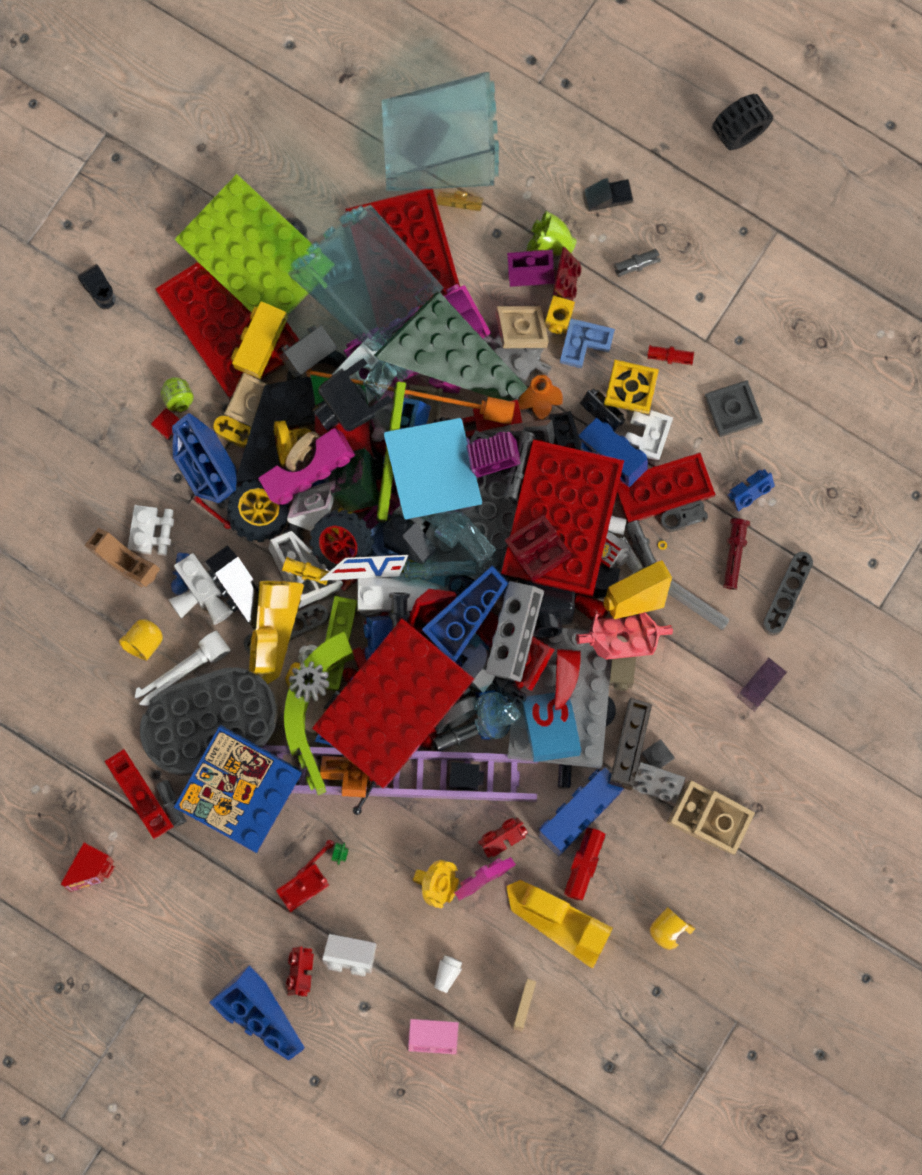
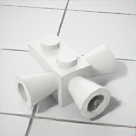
(201, 591)

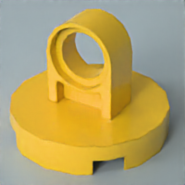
(286, 439)
(438, 883)

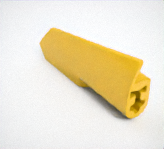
(274, 624)
(559, 921)

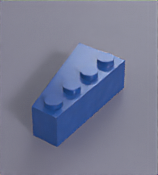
(580, 812)

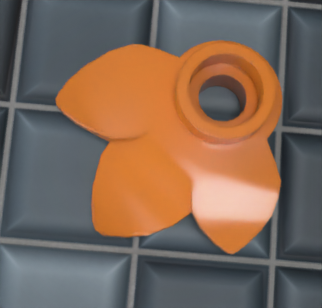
(541, 400)

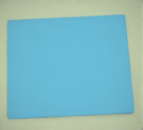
(432, 468)

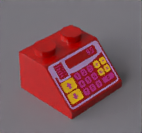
(88, 869)

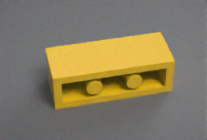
(259, 339)

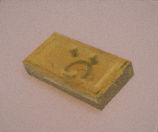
(460, 200)

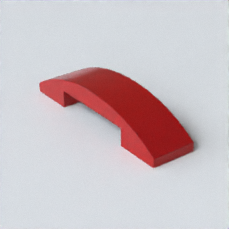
(139, 794)

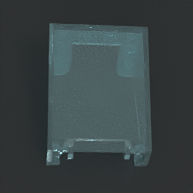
(442, 136)
(365, 276)

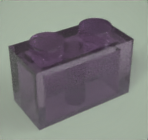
(761, 684)

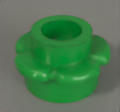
(339, 853)

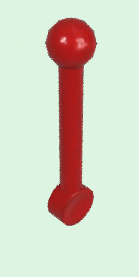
(226, 524)
(329, 844)

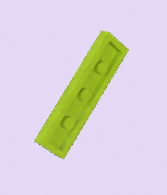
(340, 621)

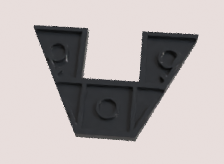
(279, 401)

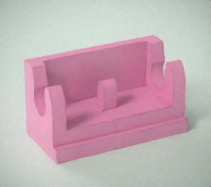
(433, 1036)

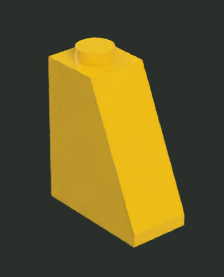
(639, 592)

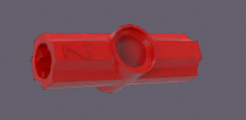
(584, 864)

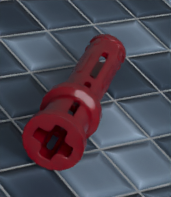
(737, 542)

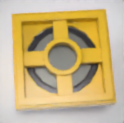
(631, 388)

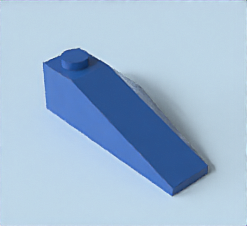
(254, 1007)

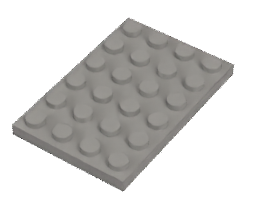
(587, 700)

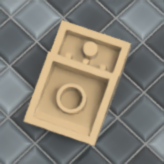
(710, 817)

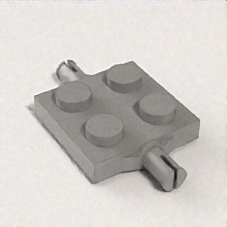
(519, 360)

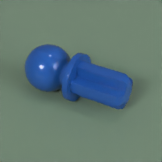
(178, 585)

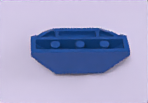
(203, 459)

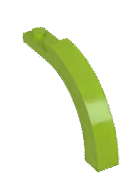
(330, 656)

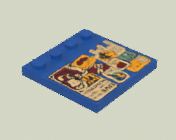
(238, 789)

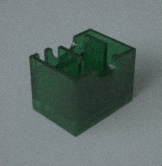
(357, 482)

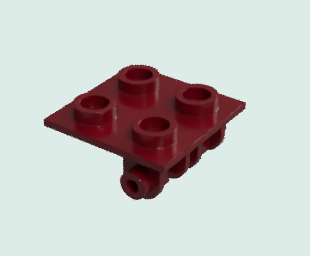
(567, 276)

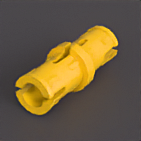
(304, 570)

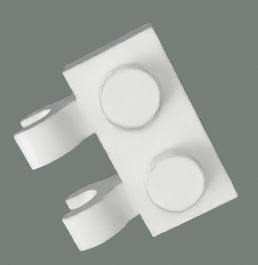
(654, 435)

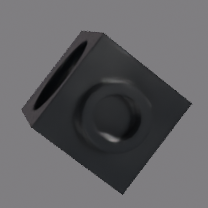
(466, 776)

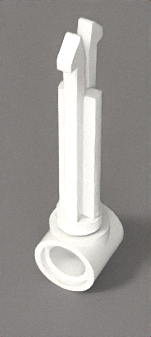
(212, 648)

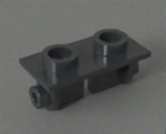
(594, 404)

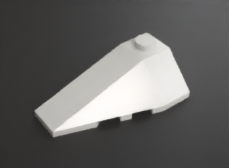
(374, 592)

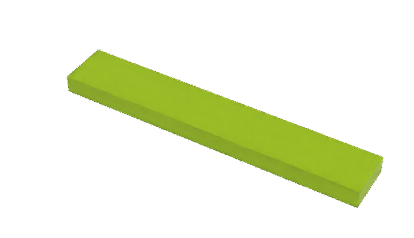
(387, 476)

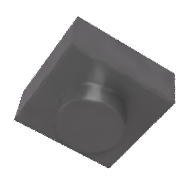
(658, 755)

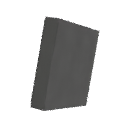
(733, 408)

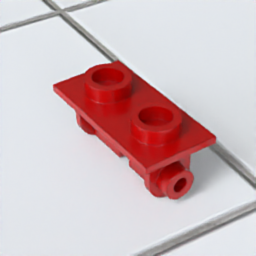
(494, 839)
(296, 981)

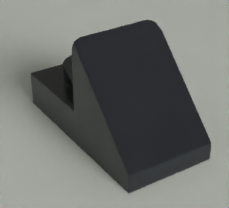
(607, 195)

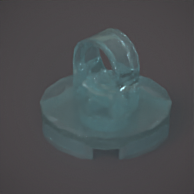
(495, 715)

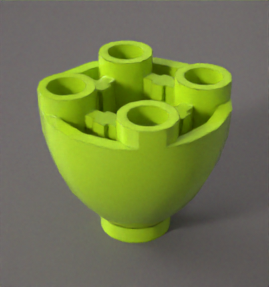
(551, 234)

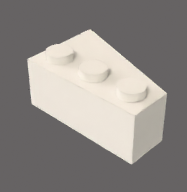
(294, 548)

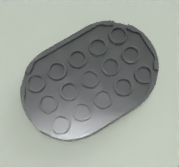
(189, 713)

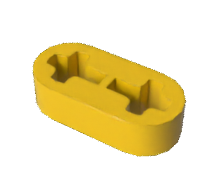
(230, 436)

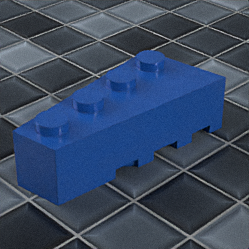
(462, 618)

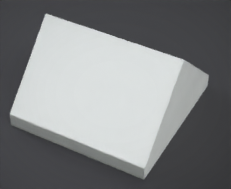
(311, 505)

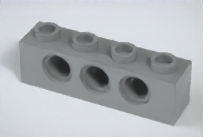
(520, 641)

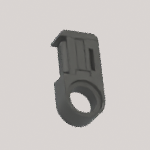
(686, 516)

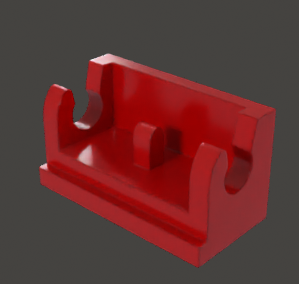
(302, 888)

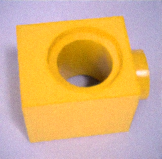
(562, 306)

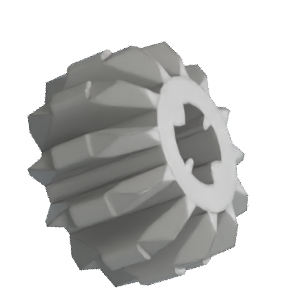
(319, 679)

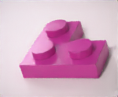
(483, 876)

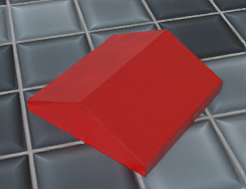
(429, 606)

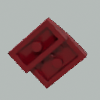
(538, 548)

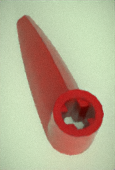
(566, 675)

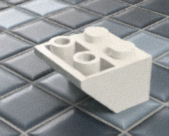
(349, 954)

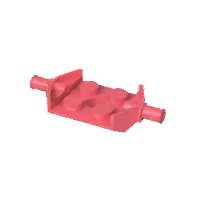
(638, 630)

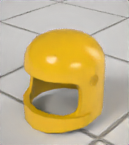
(143, 636)
(667, 928)

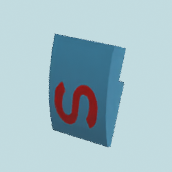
(550, 731)

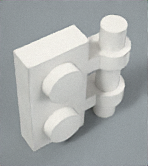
(143, 530)

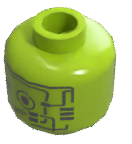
(177, 394)

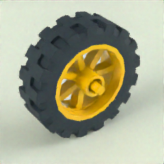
(247, 528)

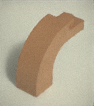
(121, 558)

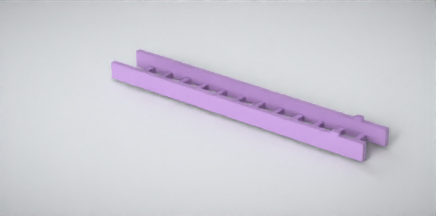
(419, 792)

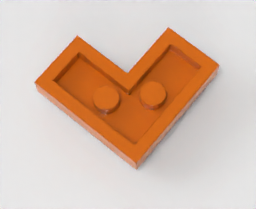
(343, 769)

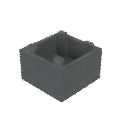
(307, 351)

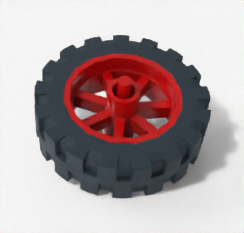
(328, 550)

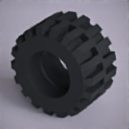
(742, 121)

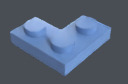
(583, 336)

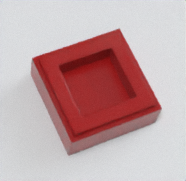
(164, 423)

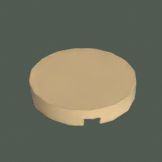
(302, 452)

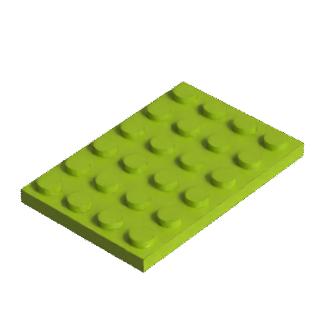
(247, 247)

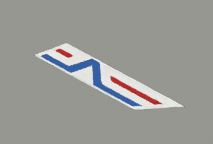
(367, 567)

